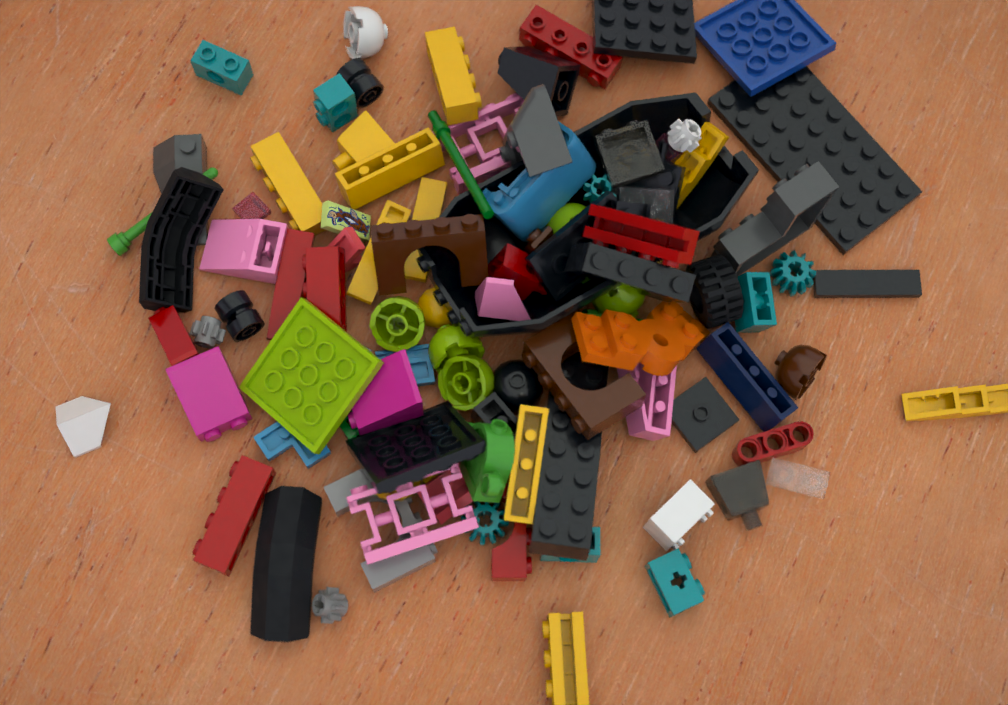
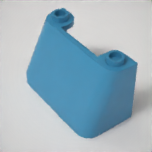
(535, 200)

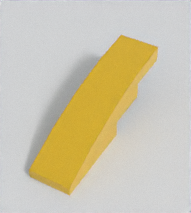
(700, 158)
(955, 402)

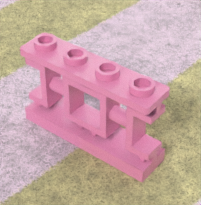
(489, 119)
(419, 534)

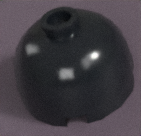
(517, 385)

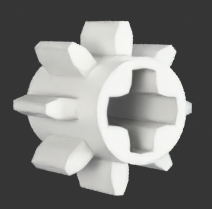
(684, 135)

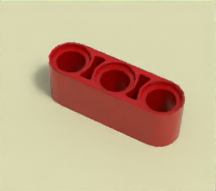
(782, 435)

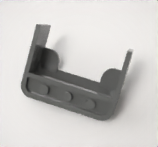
(535, 136)

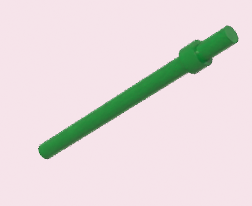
(443, 133)

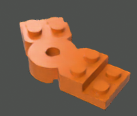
(624, 342)

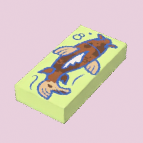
(337, 217)

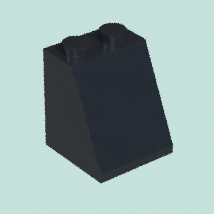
(529, 67)

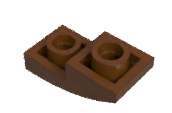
(537, 237)

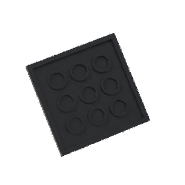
(645, 29)
(415, 448)

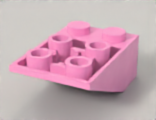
(244, 248)

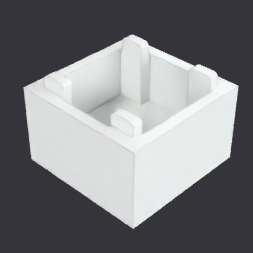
(679, 516)

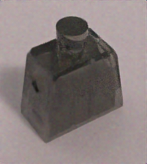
(740, 493)

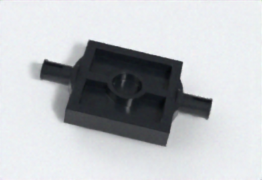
(670, 179)

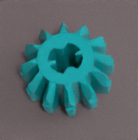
(802, 277)
(495, 521)

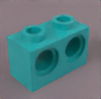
(335, 103)

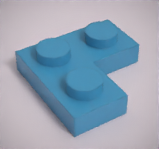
(277, 440)

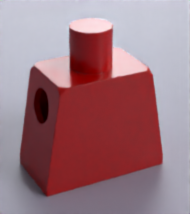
(511, 265)

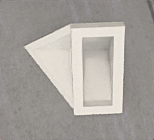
(82, 423)

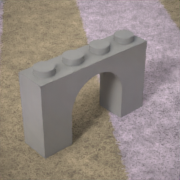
(392, 569)

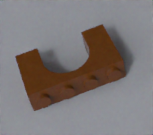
(397, 241)
(588, 409)

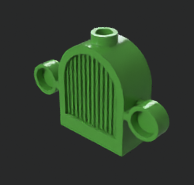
(490, 471)

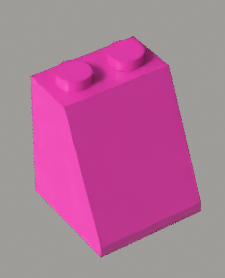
(209, 394)
(389, 397)

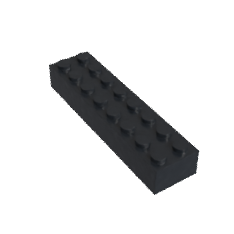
(568, 474)

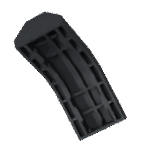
(173, 239)
(285, 564)

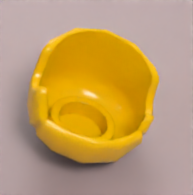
(434, 314)

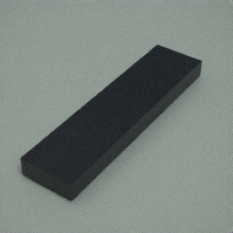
(867, 284)

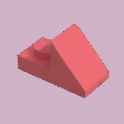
(353, 247)

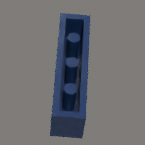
(746, 377)

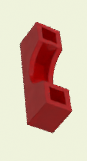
(510, 559)

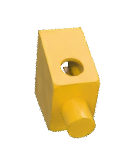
(360, 141)

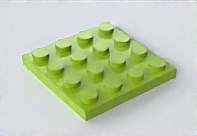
(310, 375)

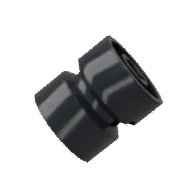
(362, 82)
(238, 314)

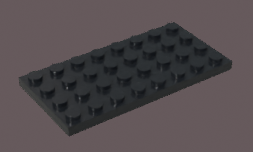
(805, 124)

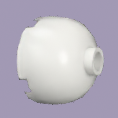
(364, 32)

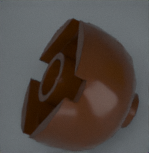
(798, 368)

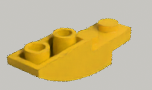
(364, 283)

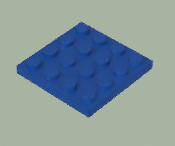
(763, 41)

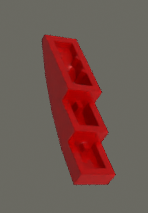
(289, 278)

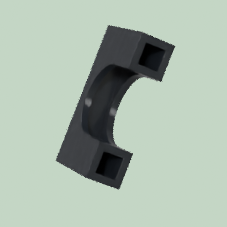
(652, 278)

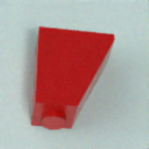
(173, 335)

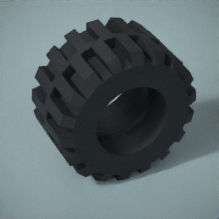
(715, 292)

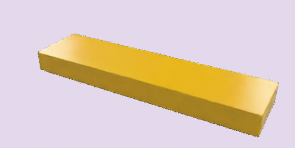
(427, 207)

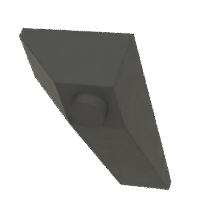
(178, 152)

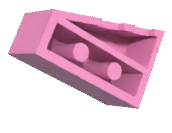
(655, 416)

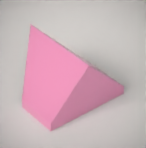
(499, 300)

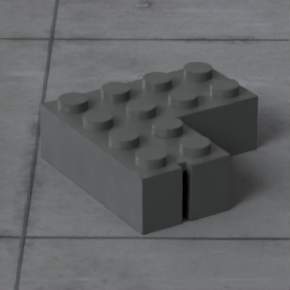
(785, 216)

